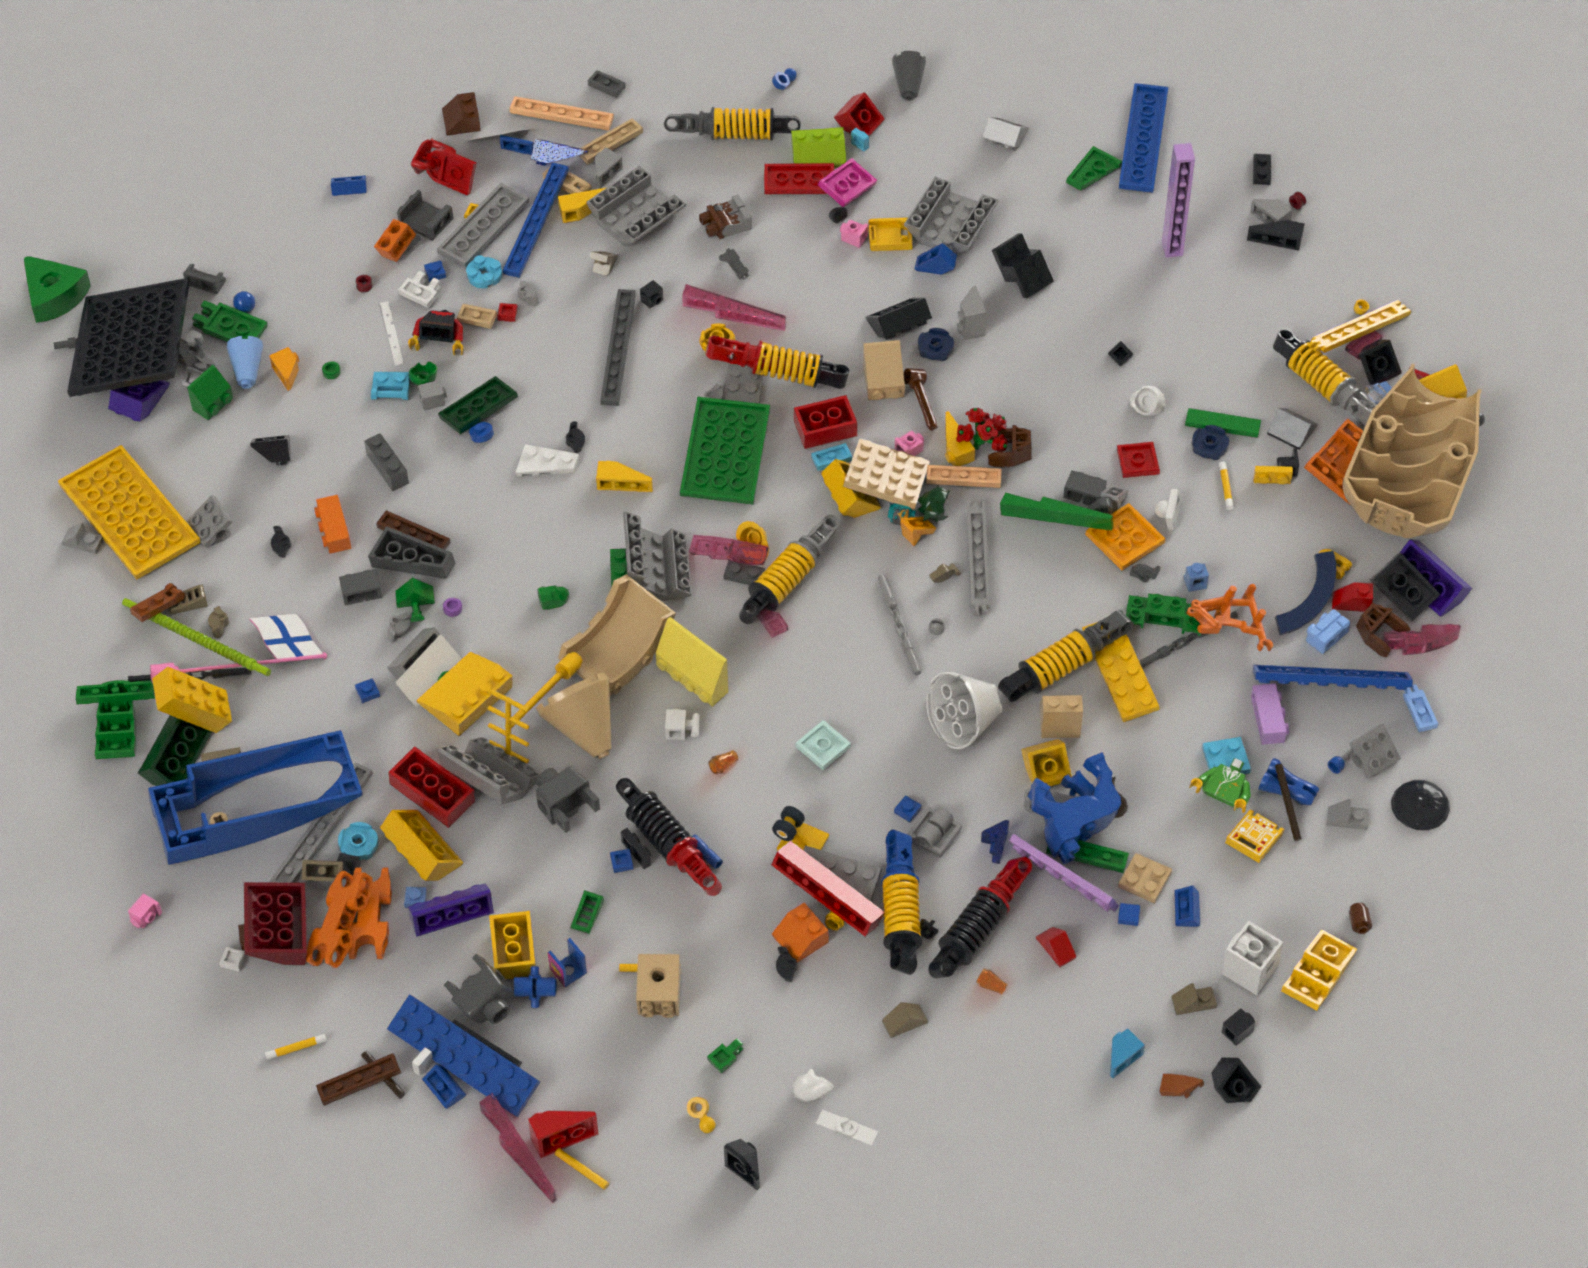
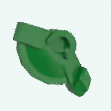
(416, 613)

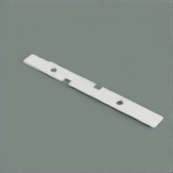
(393, 340)

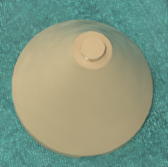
(583, 714)

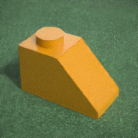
(285, 366)

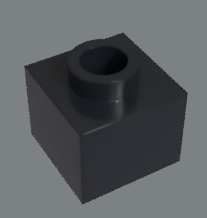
(651, 294)

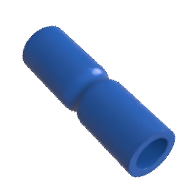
(707, 853)

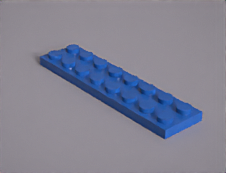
(1143, 138)
(1324, 676)
(463, 1055)

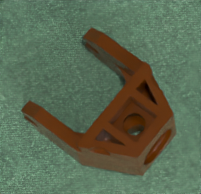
(1021, 448)
(1370, 623)

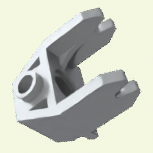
(194, 356)

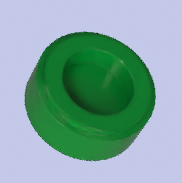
(331, 370)

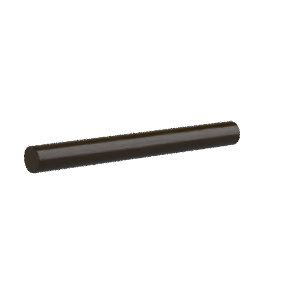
(1288, 802)

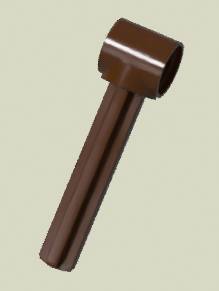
(916, 379)

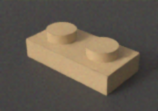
(477, 316)

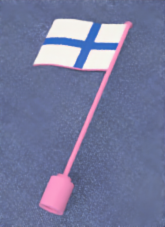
(283, 636)

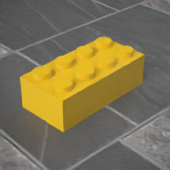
(191, 699)

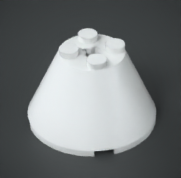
(961, 708)

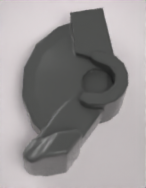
(1144, 572)

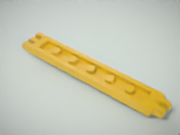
(1359, 327)

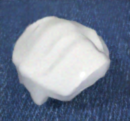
(1148, 401)
(811, 1087)

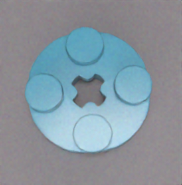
(481, 264)
(368, 837)

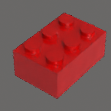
(825, 421)

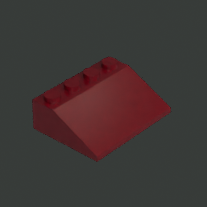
(275, 922)

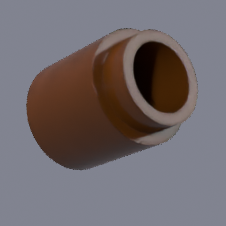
(1360, 918)

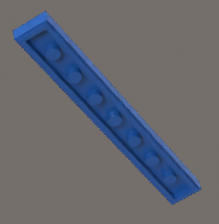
(535, 220)

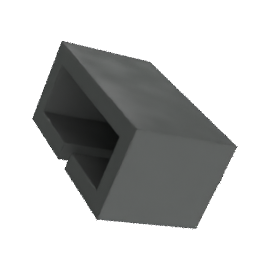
(1083, 484)
(362, 582)

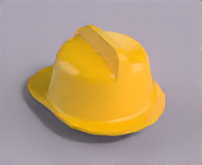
(753, 533)

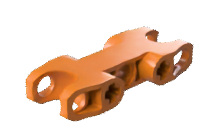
(368, 926)
(335, 930)

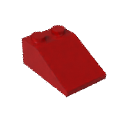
(561, 1129)

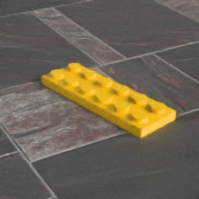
(1125, 679)

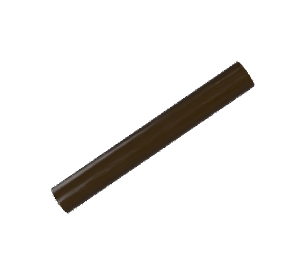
(389, 1082)

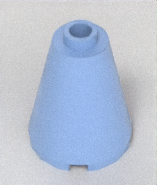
(245, 359)

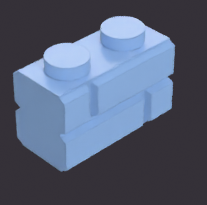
(1327, 631)

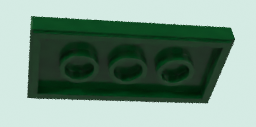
(478, 405)

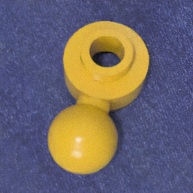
(706, 1123)

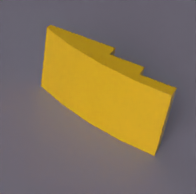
(1319, 970)

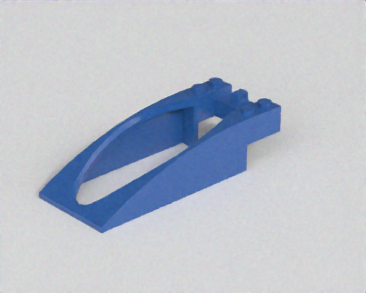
(219, 774)

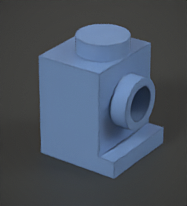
(1196, 572)

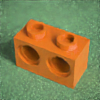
(395, 240)

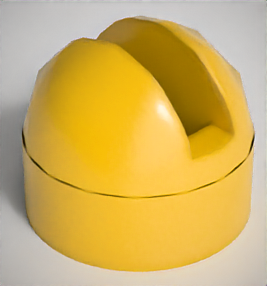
(1365, 306)

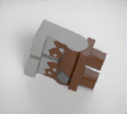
(726, 218)

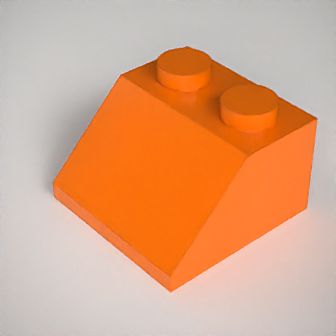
(801, 932)

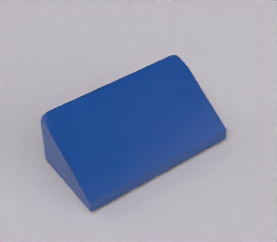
(516, 145)
(348, 185)
(1187, 907)
(443, 1086)

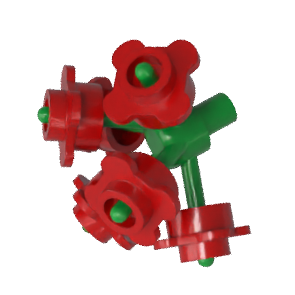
(983, 429)

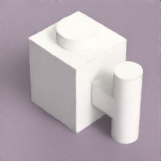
(677, 724)

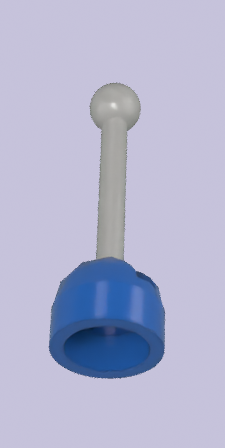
(1337, 763)

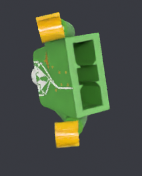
(1225, 785)

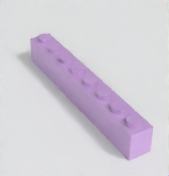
(1178, 199)

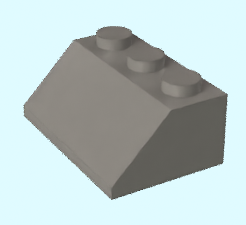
(413, 651)

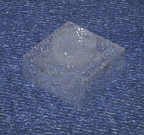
(1375, 393)

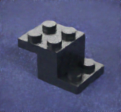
(1022, 265)

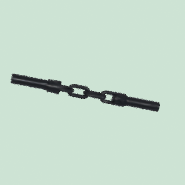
(218, 673)

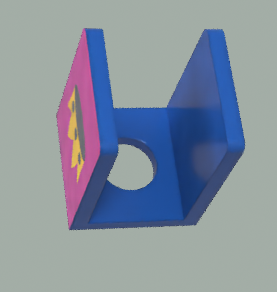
(575, 959)

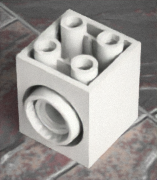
(1252, 957)

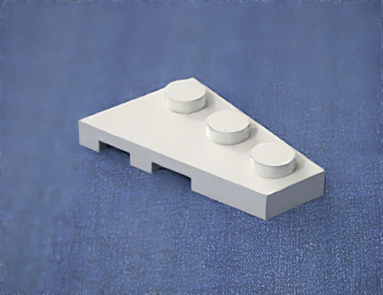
(544, 460)

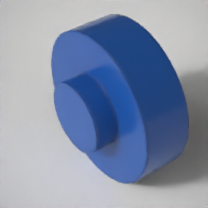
(481, 432)

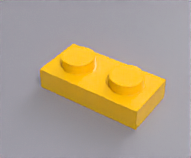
(1272, 474)

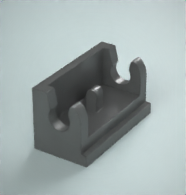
(204, 280)

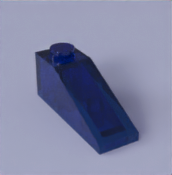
(549, 152)

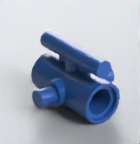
(535, 986)

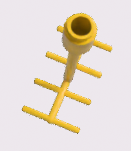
(564, 670)

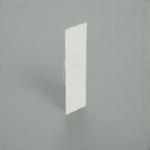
(847, 1127)

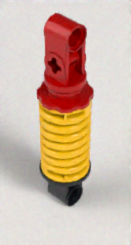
(778, 360)

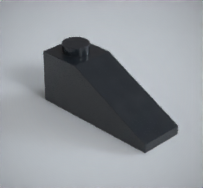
(1280, 234)

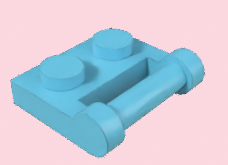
(390, 385)

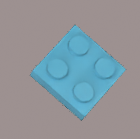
(1224, 752)

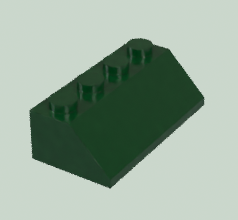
(174, 748)

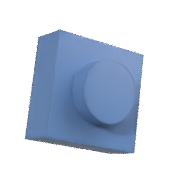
(414, 895)

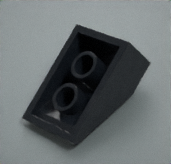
(1405, 586)

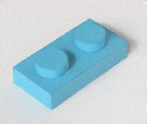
(826, 456)

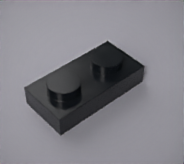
(1262, 169)
(632, 842)

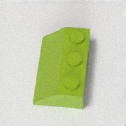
(819, 146)

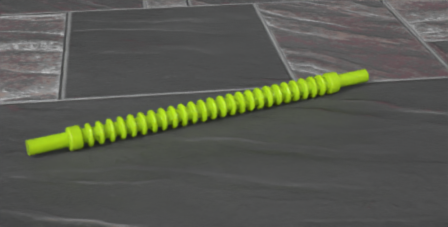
(204, 640)

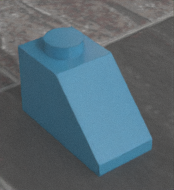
(1124, 1051)

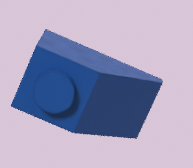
(936, 260)

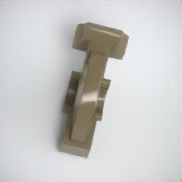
(944, 572)
(217, 621)

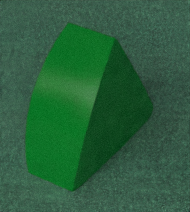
(54, 287)

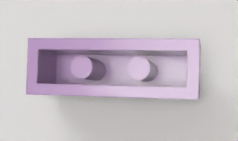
(1269, 714)

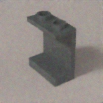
(424, 217)

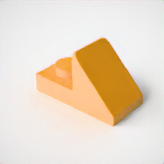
(914, 527)

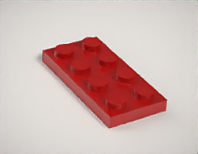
(795, 178)

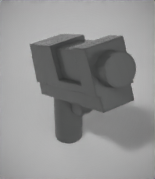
(732, 259)

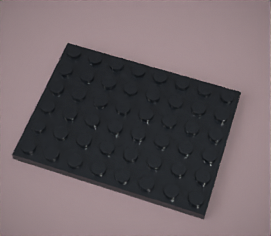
(129, 337)

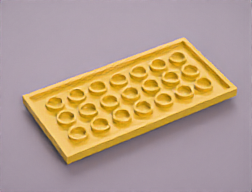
(129, 512)

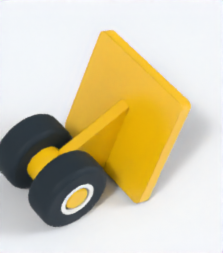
(793, 829)

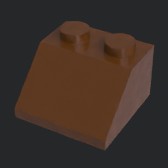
(461, 114)

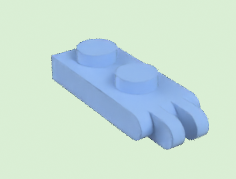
(1420, 709)

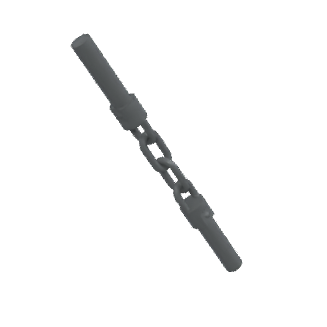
(1165, 650)

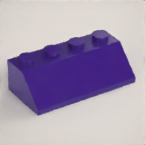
(1439, 575)
(451, 909)

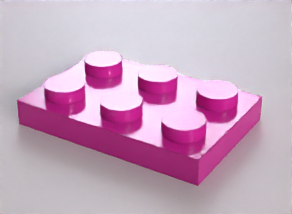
(847, 182)

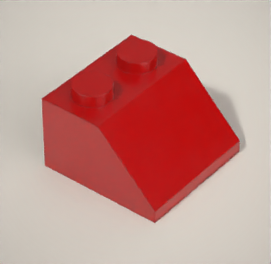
(859, 114)

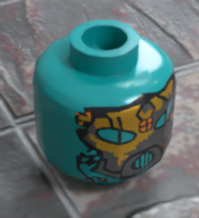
(897, 512)

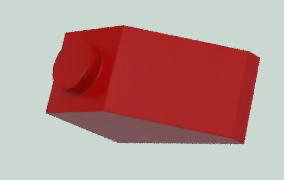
(1353, 597)

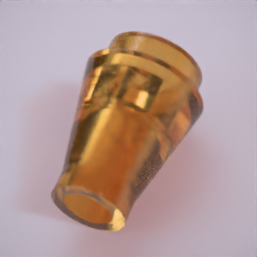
(720, 763)
(990, 981)

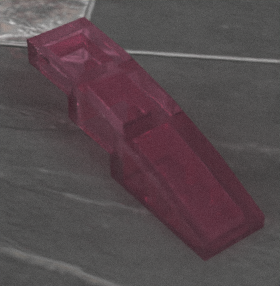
(728, 549)

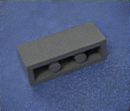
(386, 462)

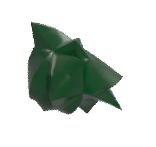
(933, 504)

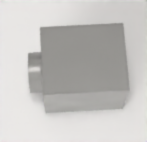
(432, 395)

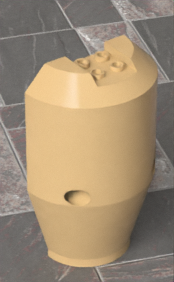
(1413, 459)

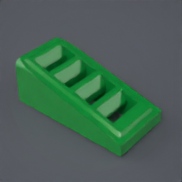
(587, 896)

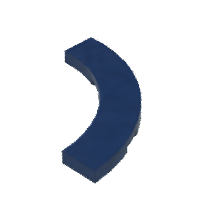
(1317, 598)

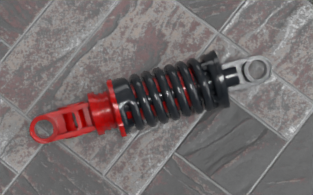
(667, 835)
(979, 919)

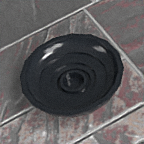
(1420, 805)

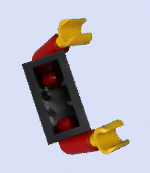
(438, 327)

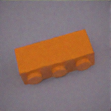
(332, 524)

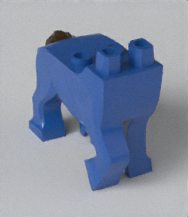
(1081, 815)

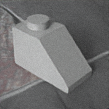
(607, 166)
(1270, 210)

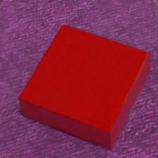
(507, 312)

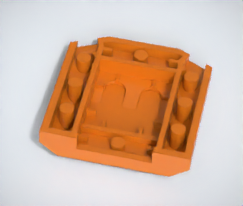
(1334, 457)

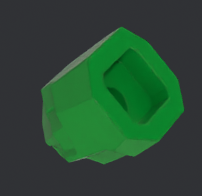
(552, 596)

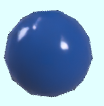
(244, 301)

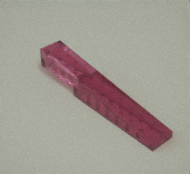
(731, 309)
(515, 1146)

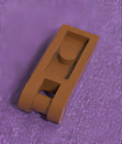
(157, 603)

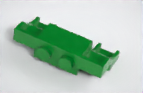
(1161, 611)

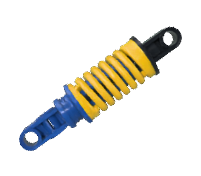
(901, 903)

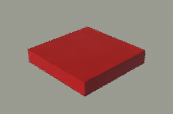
(1138, 459)

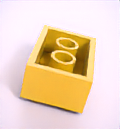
(512, 944)

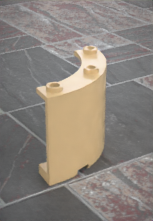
(622, 635)

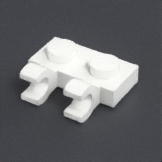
(418, 292)

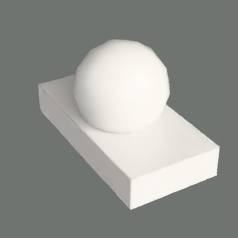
(1169, 509)

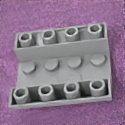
(633, 207)
(948, 217)
(657, 560)
(489, 770)

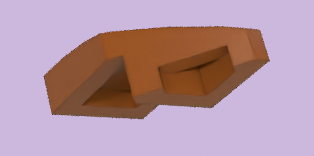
(1179, 1085)

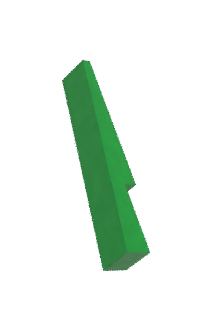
(1054, 511)

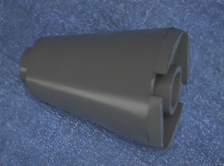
(909, 73)

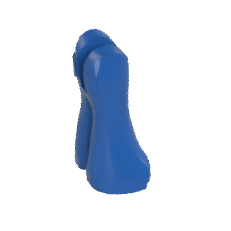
(1299, 789)

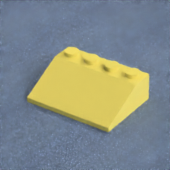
(692, 663)

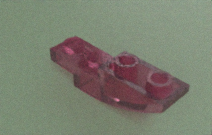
(1428, 639)

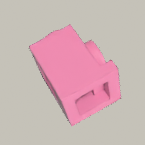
(854, 233)
(910, 443)
(144, 911)

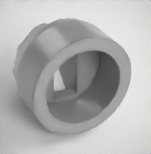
(936, 626)

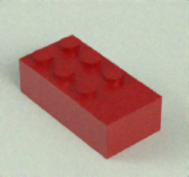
(431, 786)

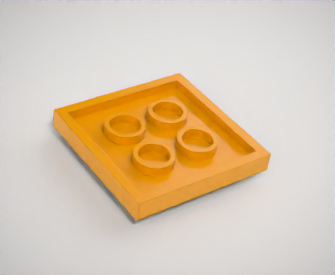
(1130, 538)

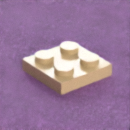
(1145, 878)

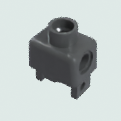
(562, 795)
(483, 994)

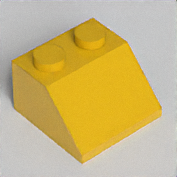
(1047, 762)

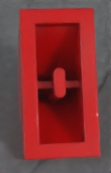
(1057, 945)

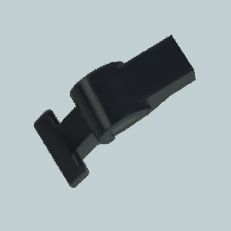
(575, 437)
(280, 542)
(786, 964)

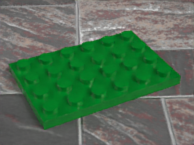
(725, 450)

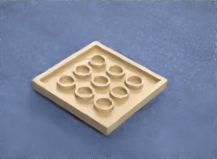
(886, 473)

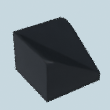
(1120, 353)
(350, 862)

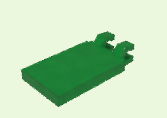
(227, 322)

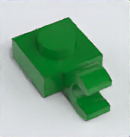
(725, 1056)

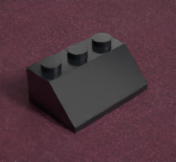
(899, 317)

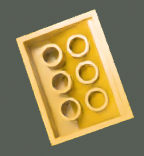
(462, 692)

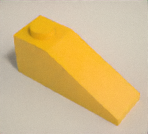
(956, 453)
(618, 477)

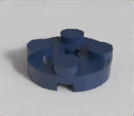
(940, 352)
(1206, 450)

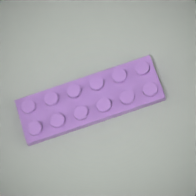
(1057, 870)

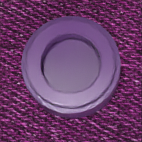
(452, 607)

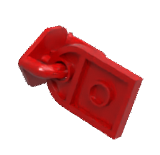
(444, 166)

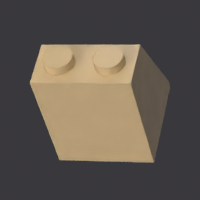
(883, 370)
(1061, 716)

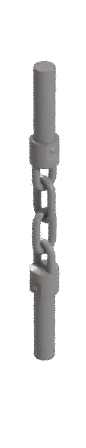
(906, 643)

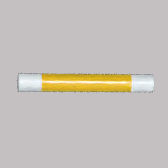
(1226, 485)
(295, 1046)

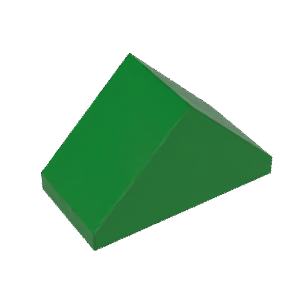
(414, 591)

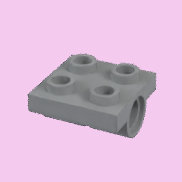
(211, 522)
(1374, 751)
(935, 830)

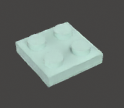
(823, 745)

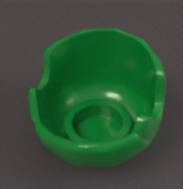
(423, 374)

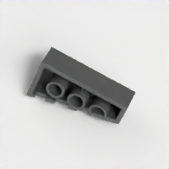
(410, 555)

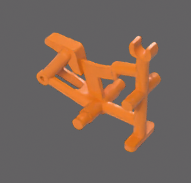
(1222, 605)

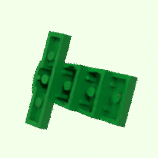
(115, 715)

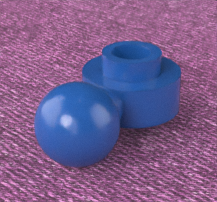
(782, 80)

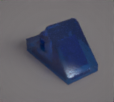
(996, 837)

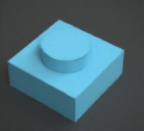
(860, 139)

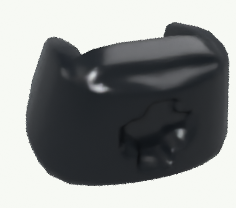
(838, 214)
(927, 929)

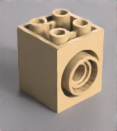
(658, 985)

